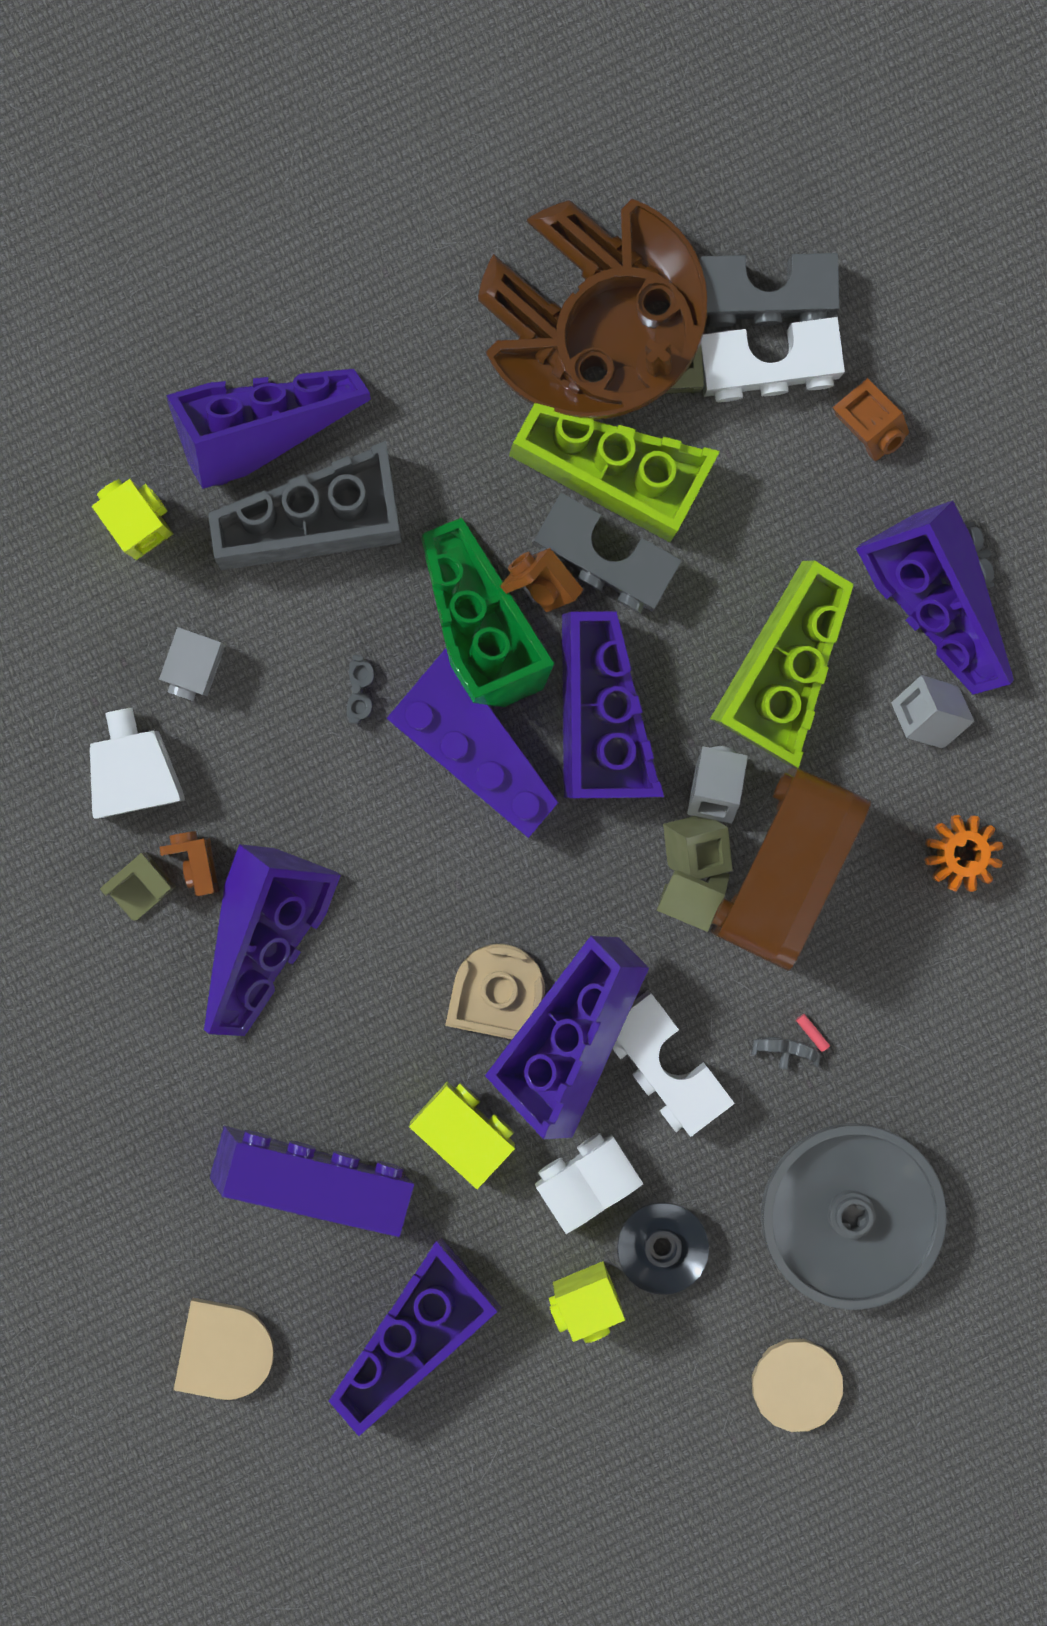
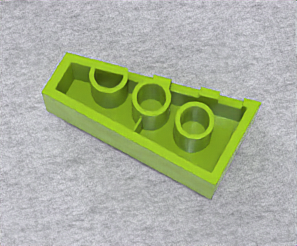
(620, 469)
(782, 674)

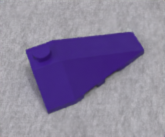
(246, 427)
(263, 918)

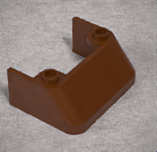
(792, 868)

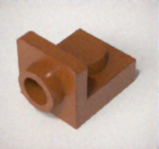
(872, 419)
(544, 578)
(200, 868)

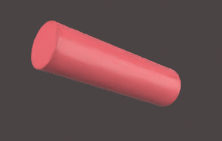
(812, 1032)

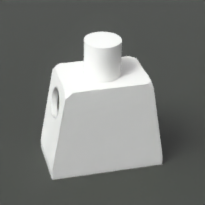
(130, 769)

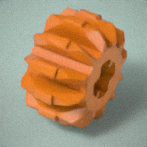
(969, 868)

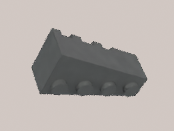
(311, 515)

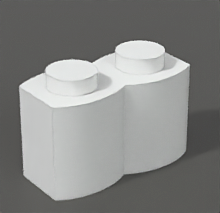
(587, 1182)

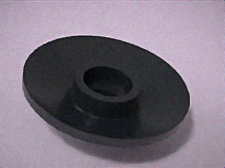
(666, 1271)

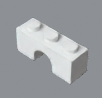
(812, 359)
(689, 1098)

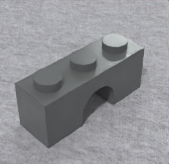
(808, 294)
(637, 579)

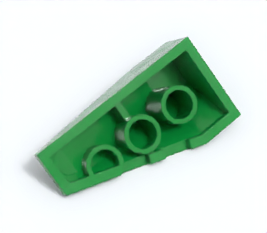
(481, 624)

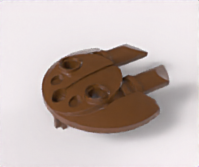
(605, 318)

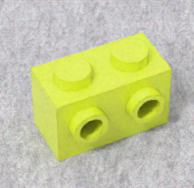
(132, 516)
(463, 1133)
(586, 1304)

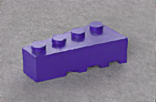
(602, 718)
(472, 746)
(569, 1037)
(311, 1182)
(424, 1326)

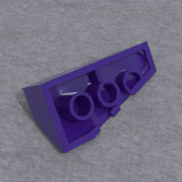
(937, 580)

